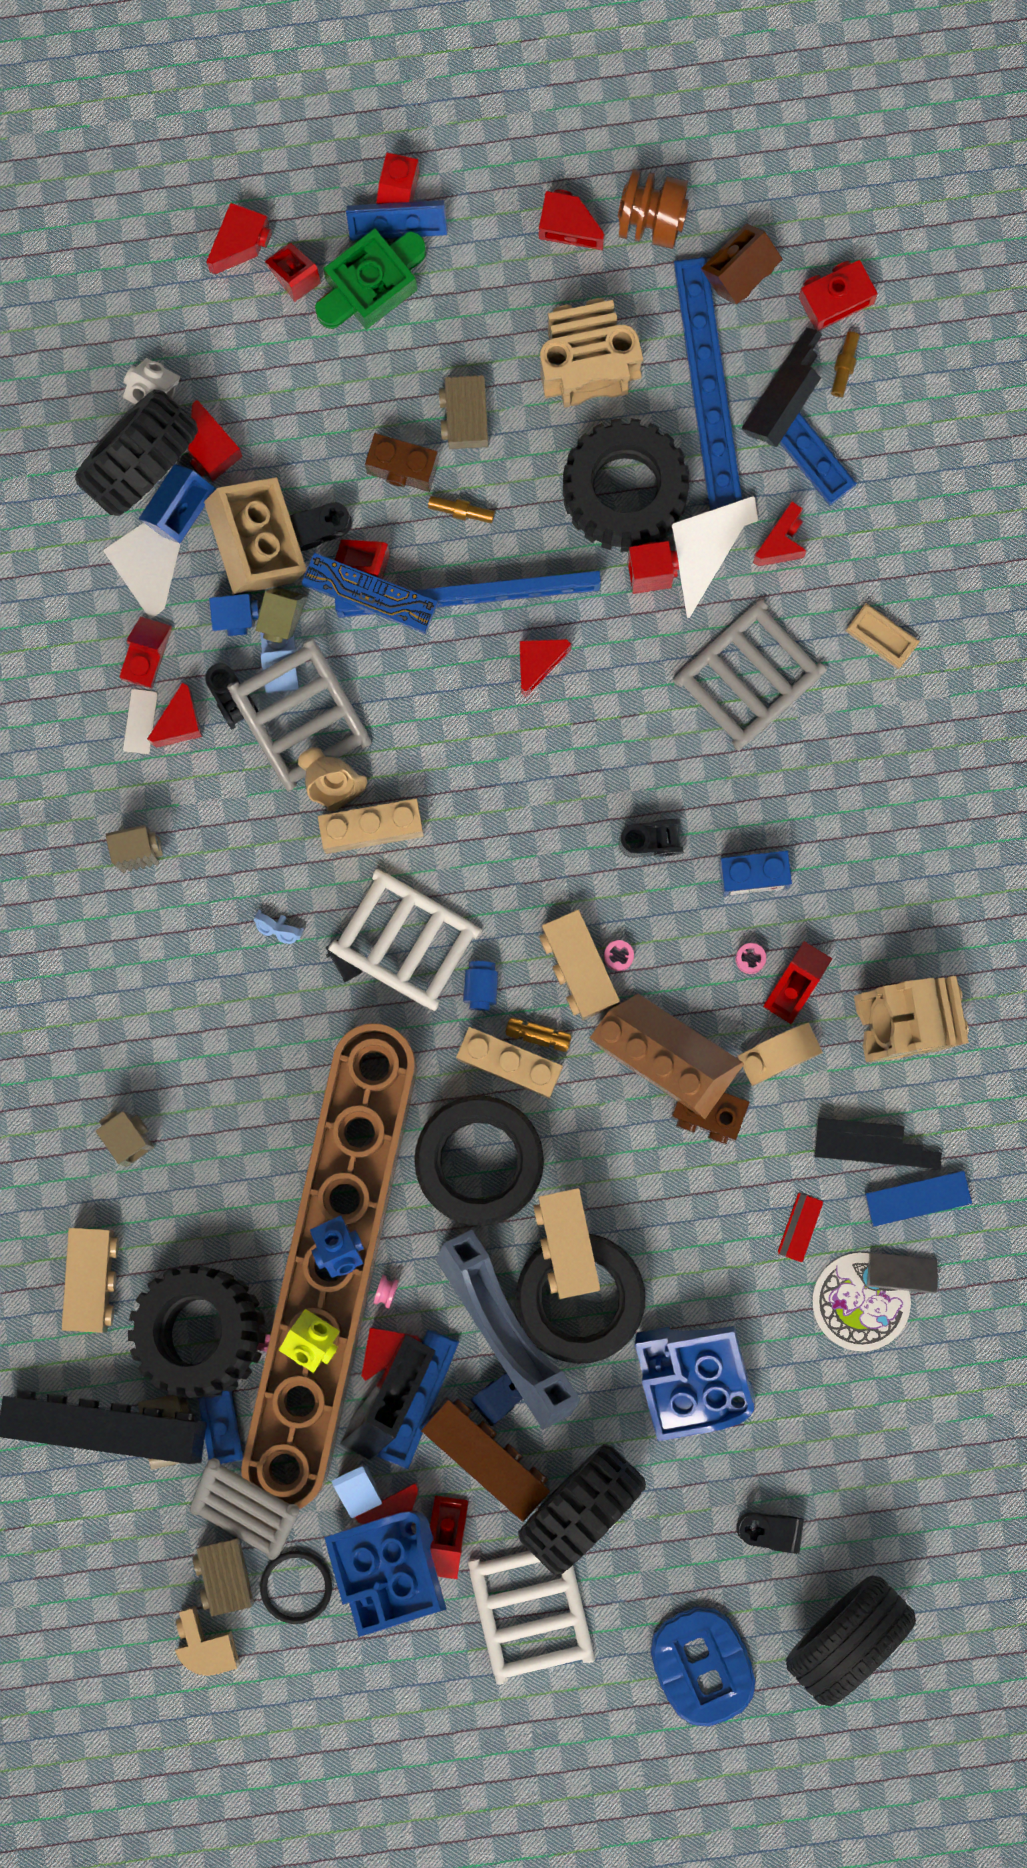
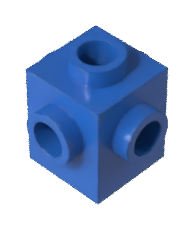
(336, 1247)

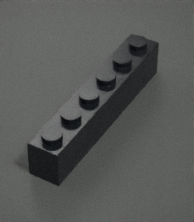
(102, 1428)

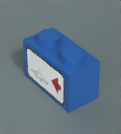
(755, 873)

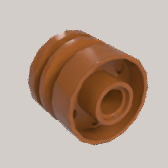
(653, 208)

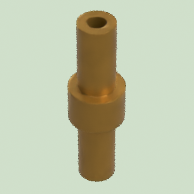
(845, 364)
(461, 509)

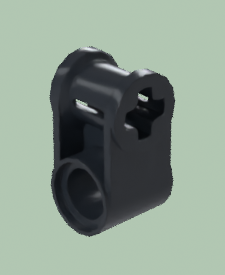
(315, 525)
(222, 695)
(654, 839)
(777, 1531)

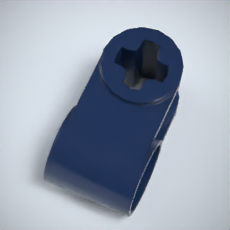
(496, 1399)

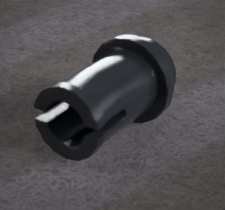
(346, 969)

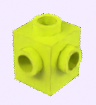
(310, 1341)

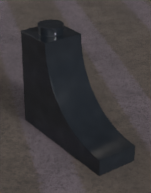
(387, 1405)

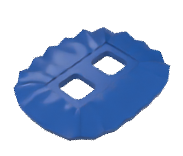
(726, 1656)

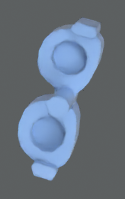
(284, 933)

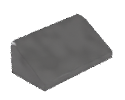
(902, 1273)

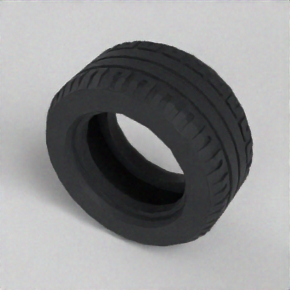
(462, 1113)
(596, 1346)
(851, 1641)

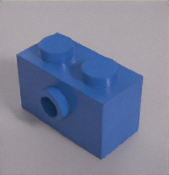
(177, 503)

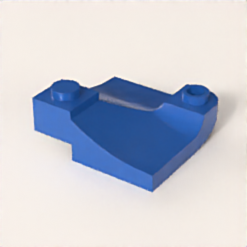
(693, 1380)
(386, 1571)

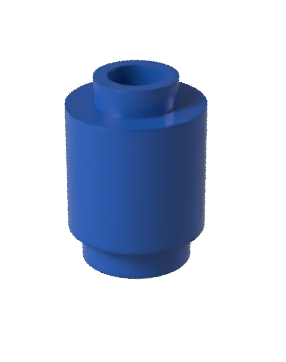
(480, 985)

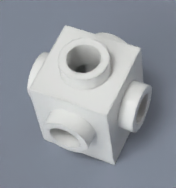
(148, 377)

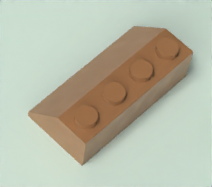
(667, 1053)

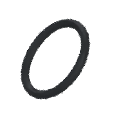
(264, 1580)

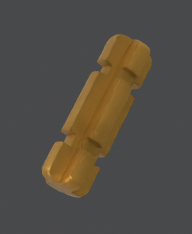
(538, 1034)

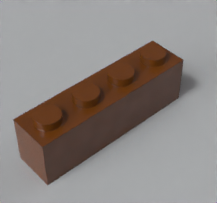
(485, 1459)

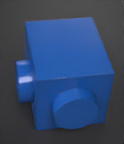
(233, 613)

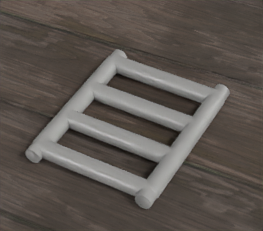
(326, 680)
(764, 715)
(243, 1509)

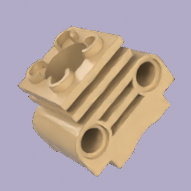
(587, 347)
(912, 1018)

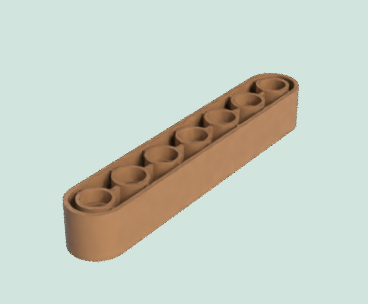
(343, 1301)

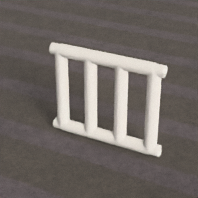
(410, 898)
(494, 1637)

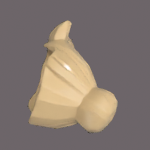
(330, 779)

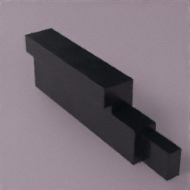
(786, 392)
(870, 1144)

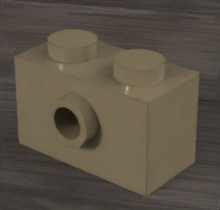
(124, 1137)

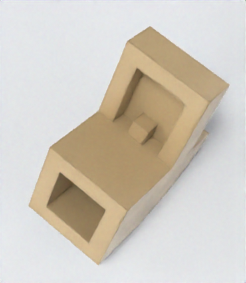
(780, 1053)
(204, 1655)

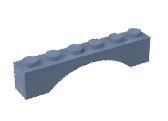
(534, 1376)

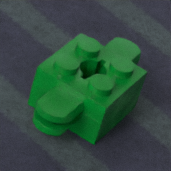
(370, 279)

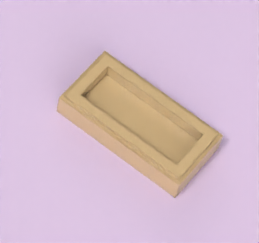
(882, 636)

